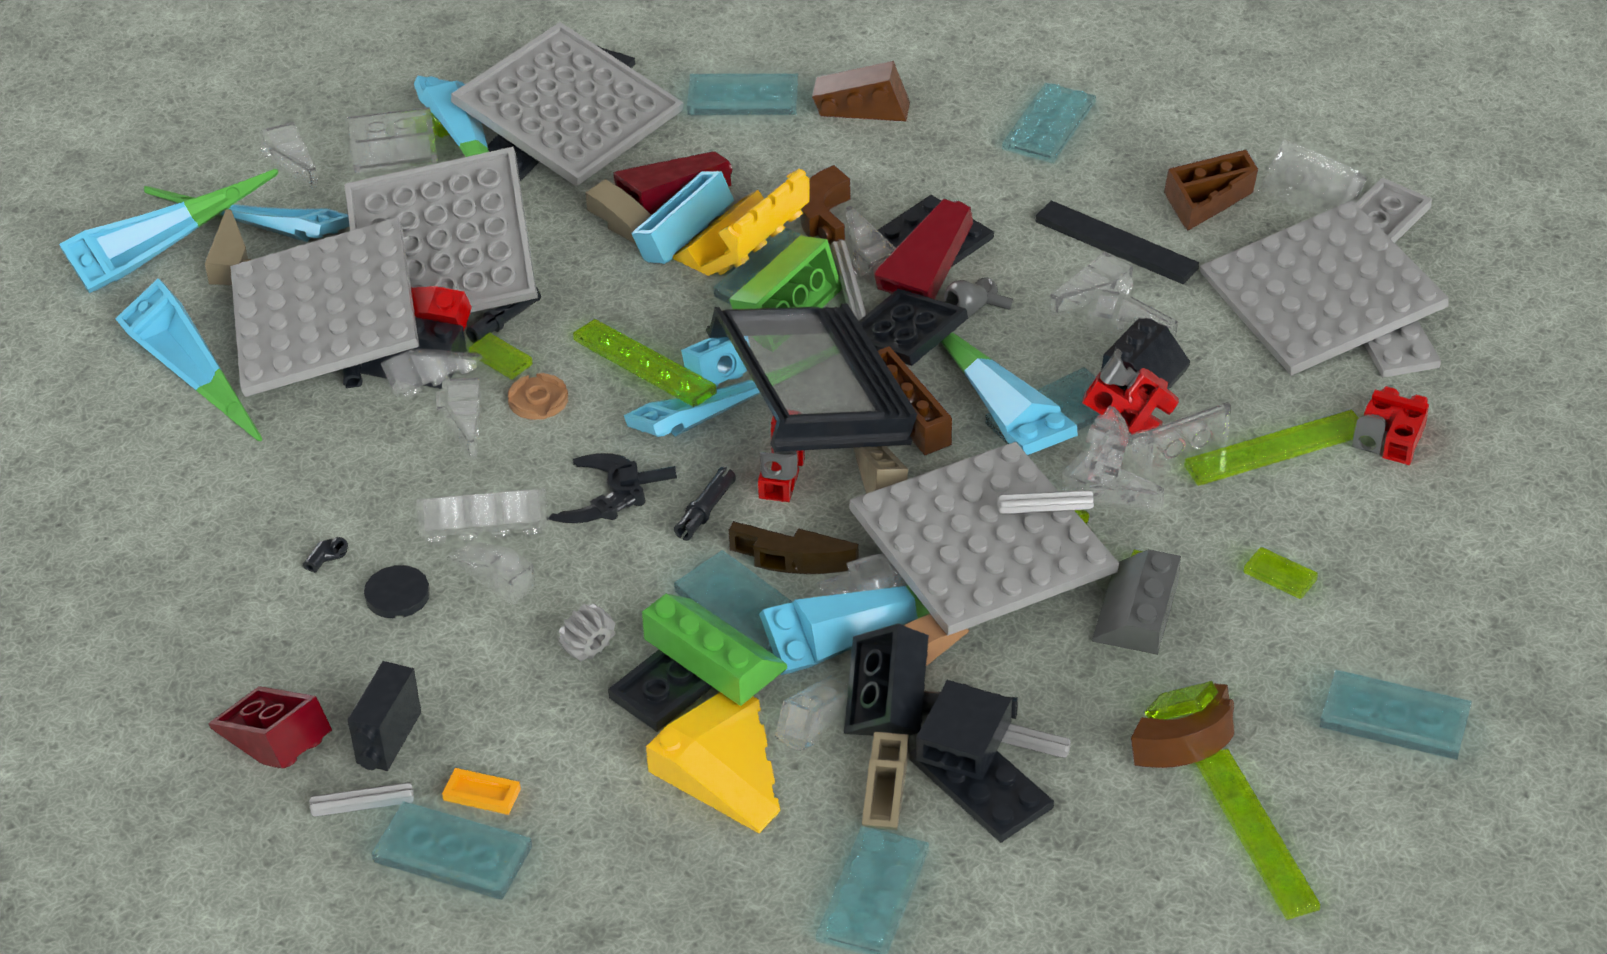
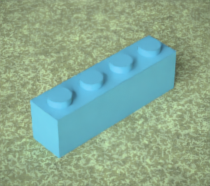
(683, 217)

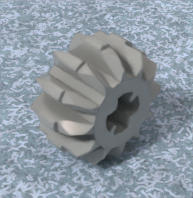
(587, 632)

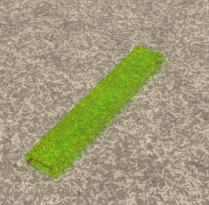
(645, 363)
(1272, 448)
(1258, 835)

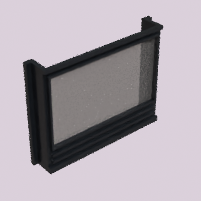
(818, 377)

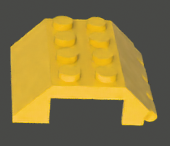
(745, 227)

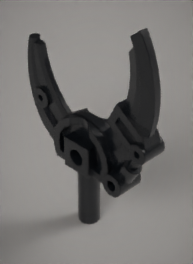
(622, 482)

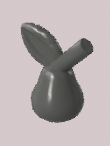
(975, 295)

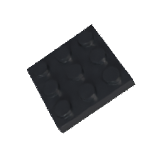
(902, 226)
(911, 324)

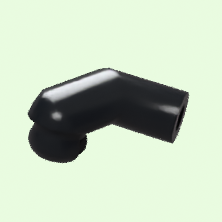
(325, 551)

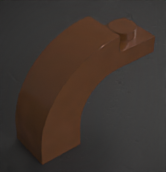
(826, 191)
(1186, 739)

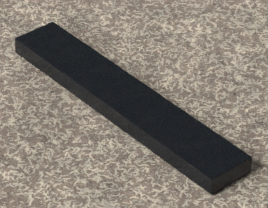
(1117, 242)

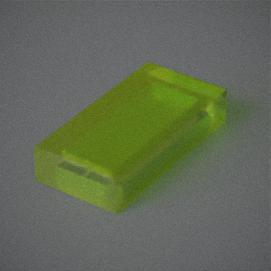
(501, 356)
(1280, 572)
(1182, 701)

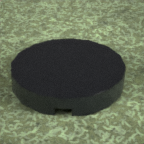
(397, 591)

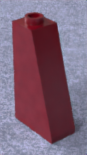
(659, 182)
(928, 252)

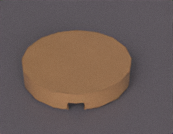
(546, 401)

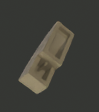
(616, 208)
(885, 780)

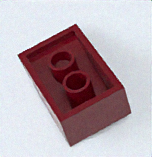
(273, 725)

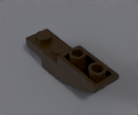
(801, 554)

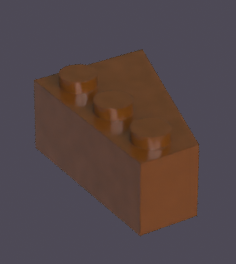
(863, 94)
(1209, 186)

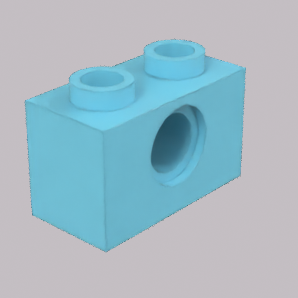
(714, 360)

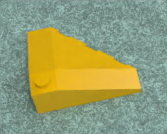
(719, 759)

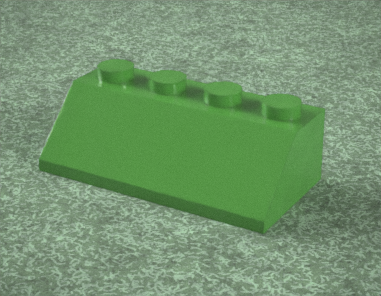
(796, 278)
(710, 647)

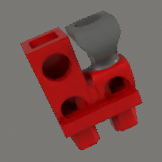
(1142, 396)
(1398, 416)
(780, 480)

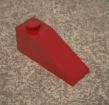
(441, 304)

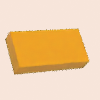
(481, 791)

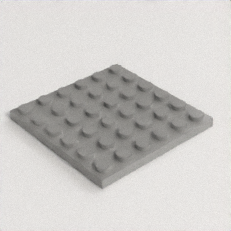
(567, 103)
(458, 225)
(1323, 287)
(323, 307)
(969, 557)

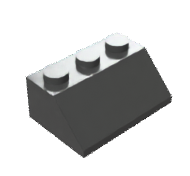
(1139, 602)

